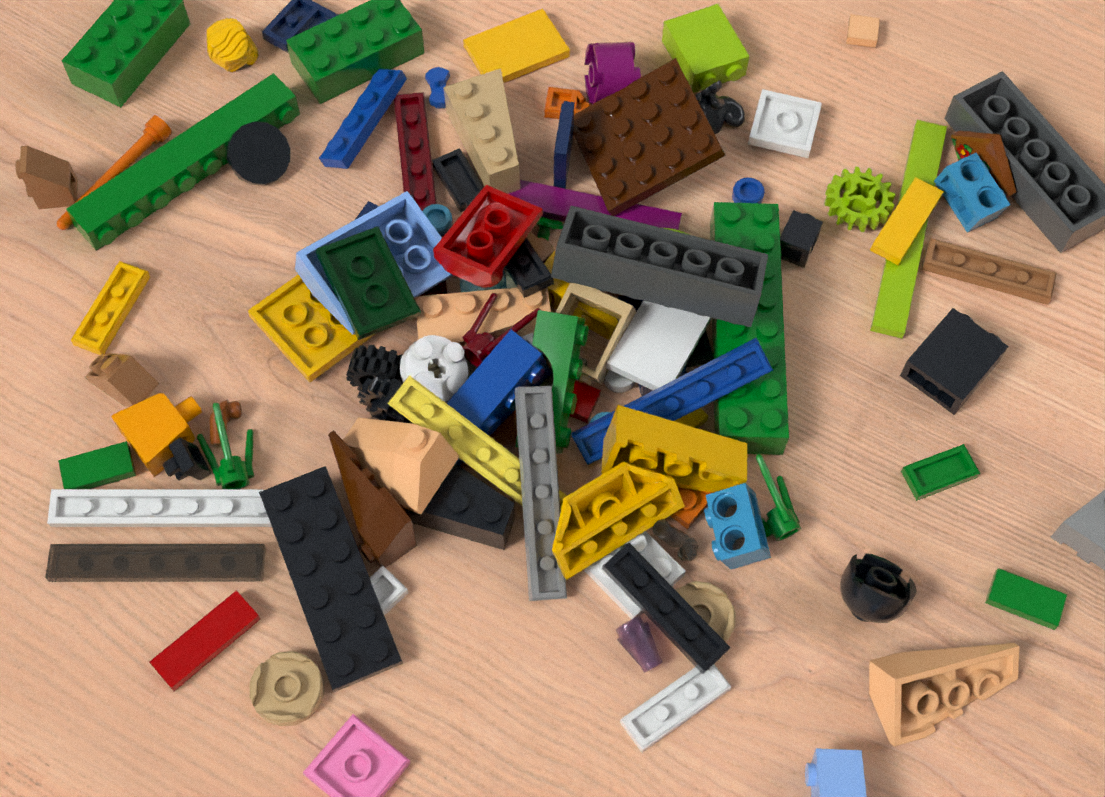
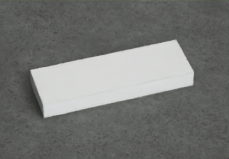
(674, 706)

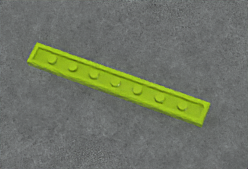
(899, 281)

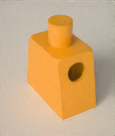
(154, 426)

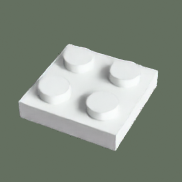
(785, 123)
(653, 553)

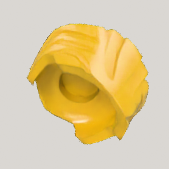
(230, 45)

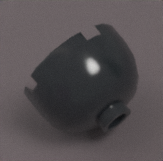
(875, 589)

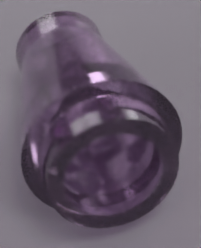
(639, 642)

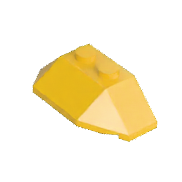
(611, 514)

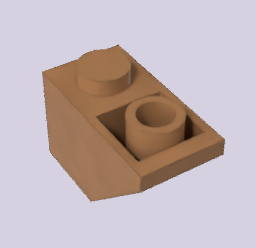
(47, 178)
(121, 378)

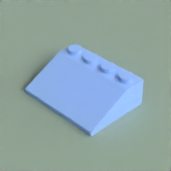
(408, 237)

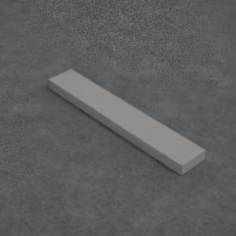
(539, 490)

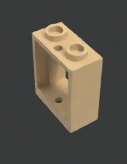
(606, 304)

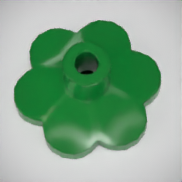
(546, 225)

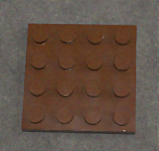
(645, 137)

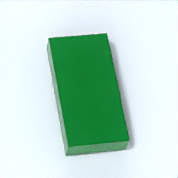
(97, 467)
(940, 472)
(1026, 599)

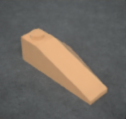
(403, 458)
(927, 686)

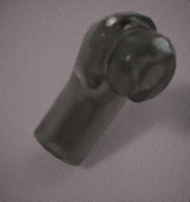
(676, 539)

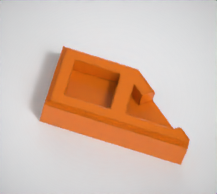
(557, 96)

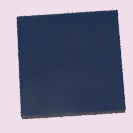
(563, 144)

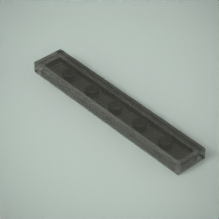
(156, 563)

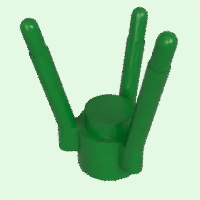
(232, 471)
(782, 519)

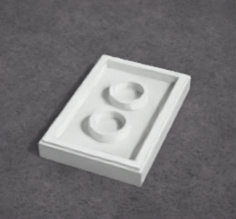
(657, 344)

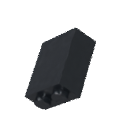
(953, 360)

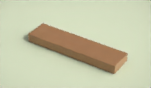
(989, 271)

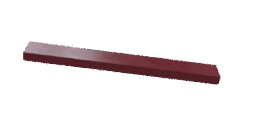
(416, 156)

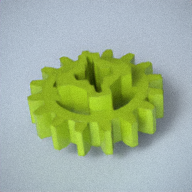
(859, 199)

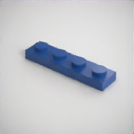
(363, 118)

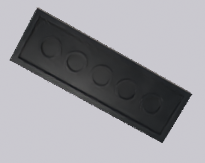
(330, 579)

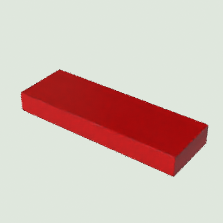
(205, 640)

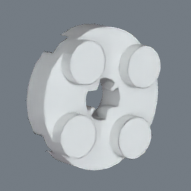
(444, 353)

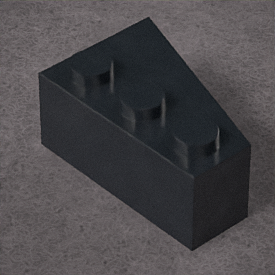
(468, 510)

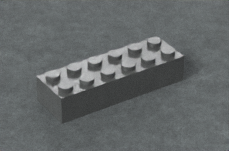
(1048, 175)
(660, 266)

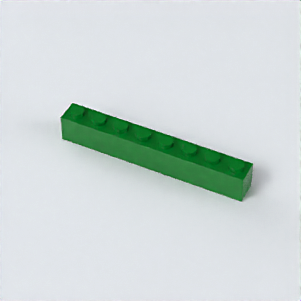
(178, 164)

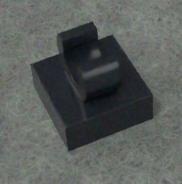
(186, 461)

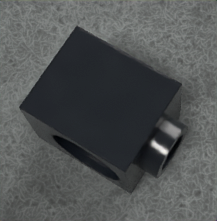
(799, 238)

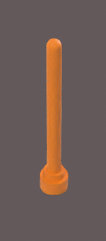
(155, 131)

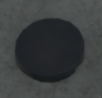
(258, 153)

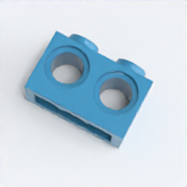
(968, 194)
(743, 523)

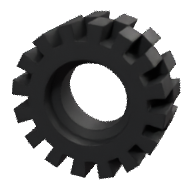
(373, 362)

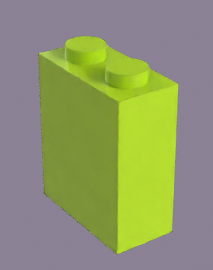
(705, 47)

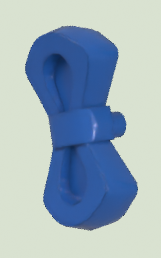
(437, 79)

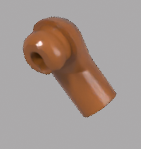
(229, 411)

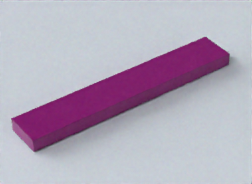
(557, 202)

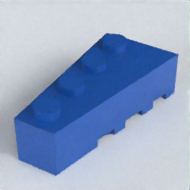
(489, 392)

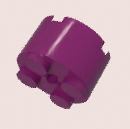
(609, 68)

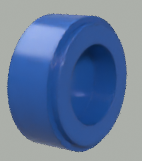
(748, 191)

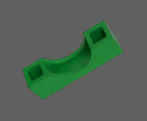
(560, 340)

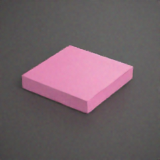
(356, 763)

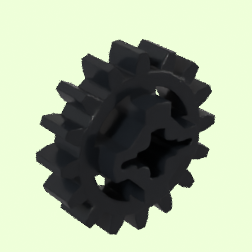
(376, 395)

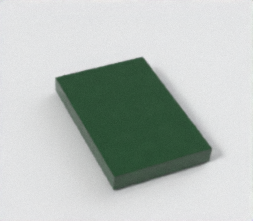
(368, 282)

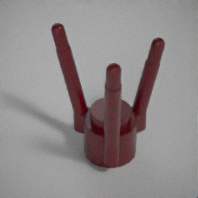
(480, 345)

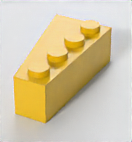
(685, 453)

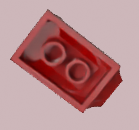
(486, 236)

